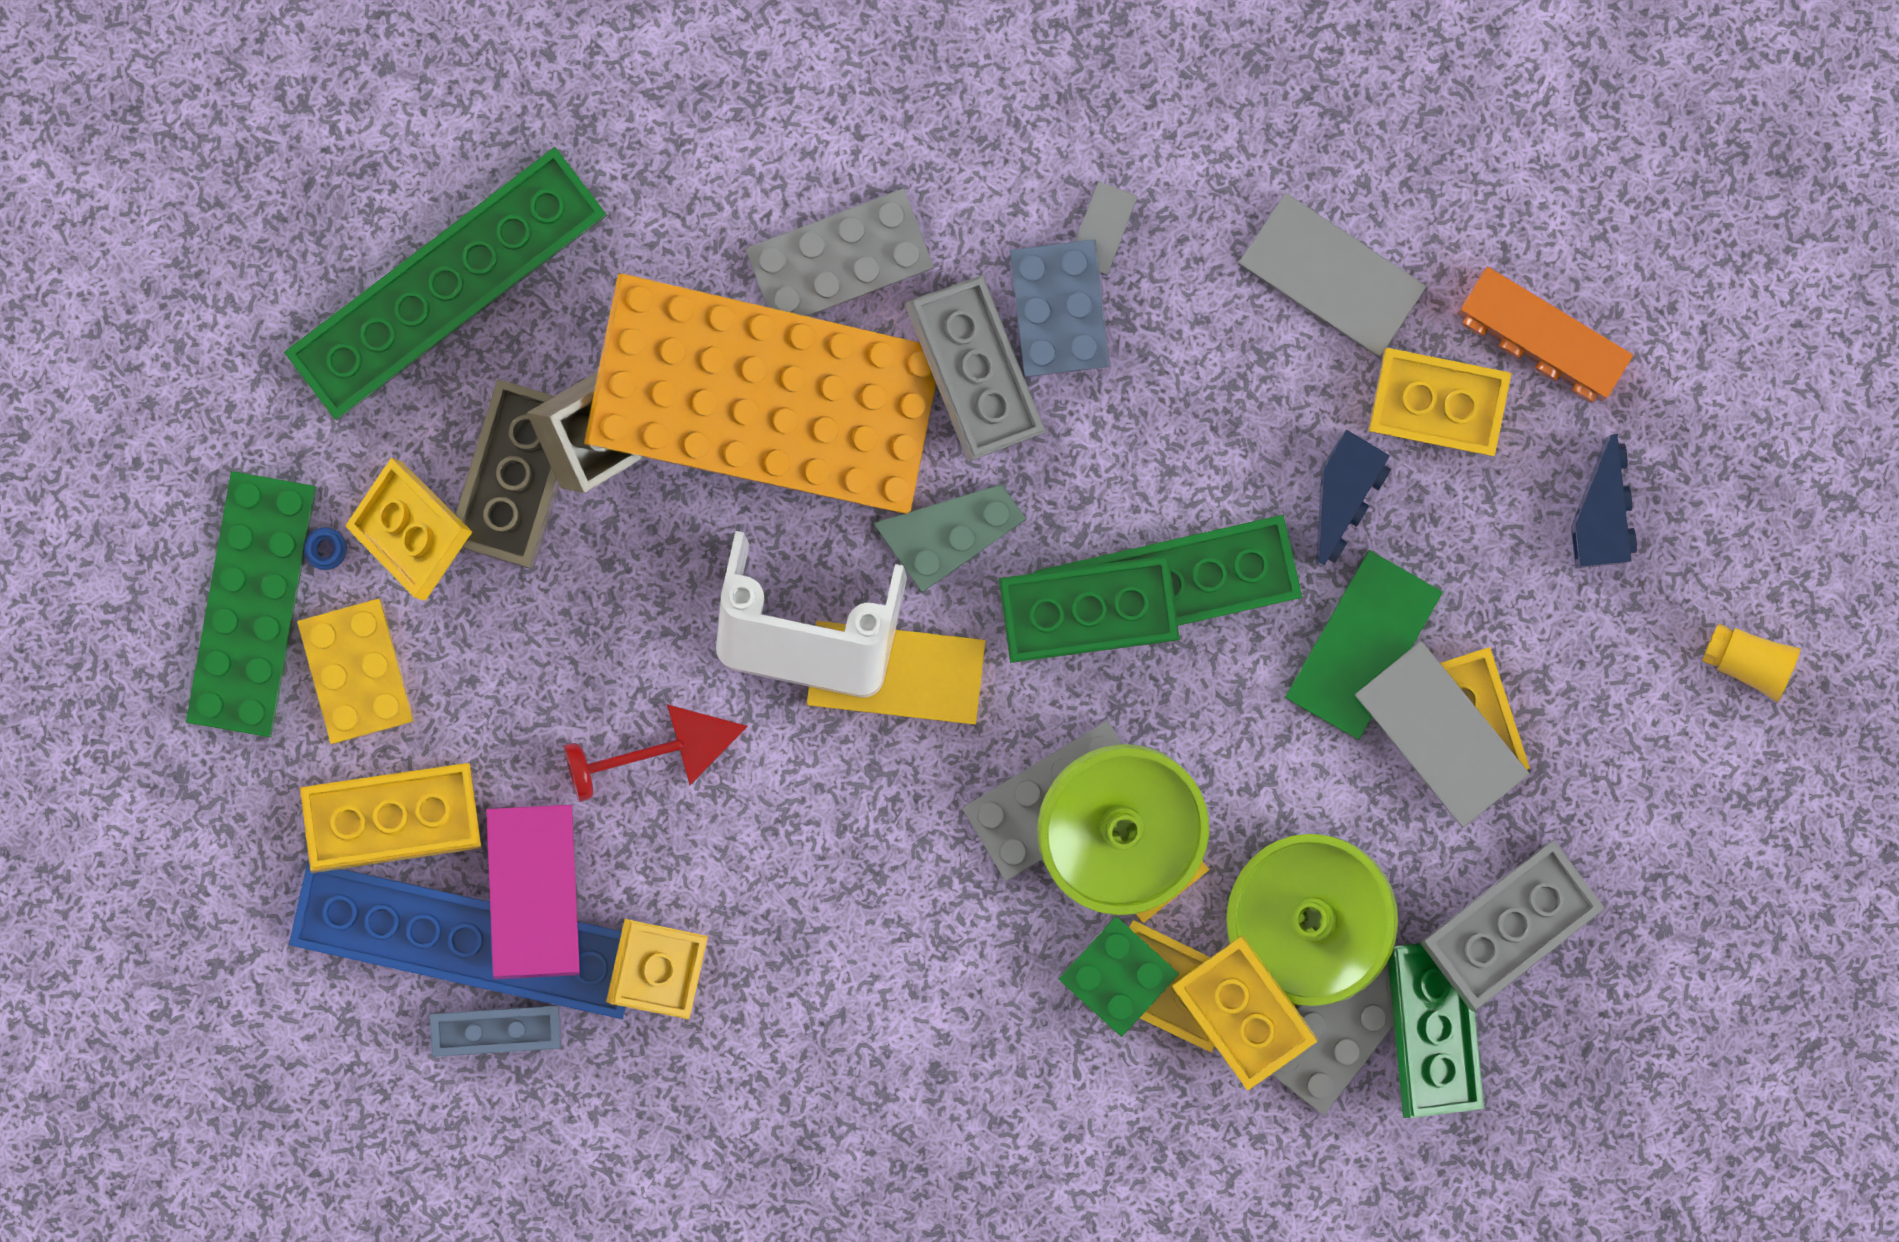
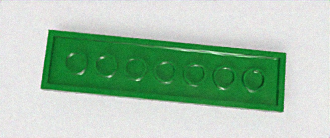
(445, 283)

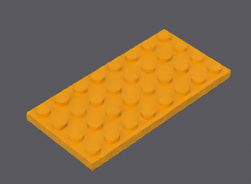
(761, 395)

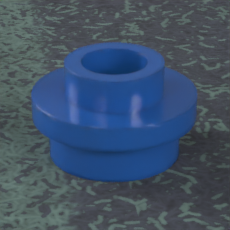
(311, 548)

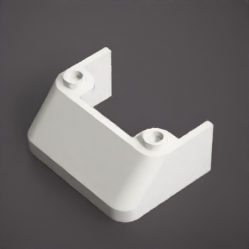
(800, 652)

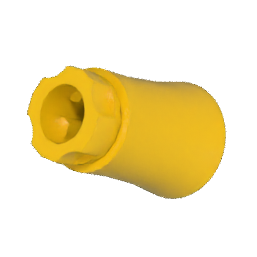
(1752, 660)

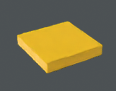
(657, 969)

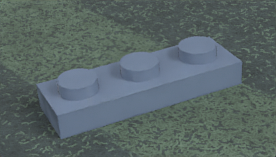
(495, 1031)

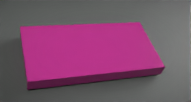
(532, 892)

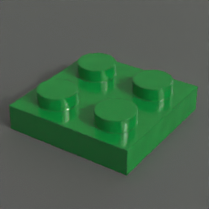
(1118, 976)

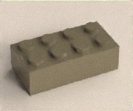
(562, 431)
(509, 481)

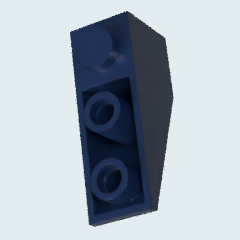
(1345, 482)
(1600, 522)

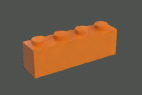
(1545, 335)

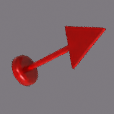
(698, 738)

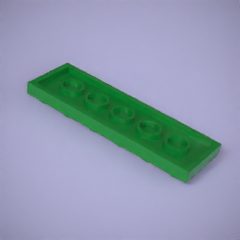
(1221, 569)
(251, 604)

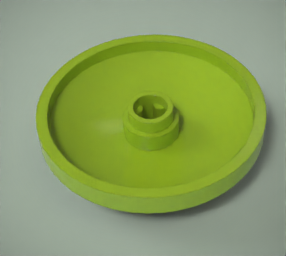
(1123, 829)
(1315, 916)

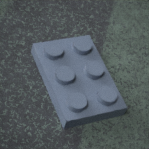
(1060, 308)

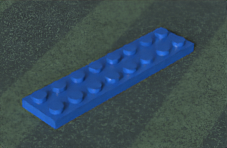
(438, 938)

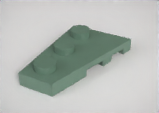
(949, 533)

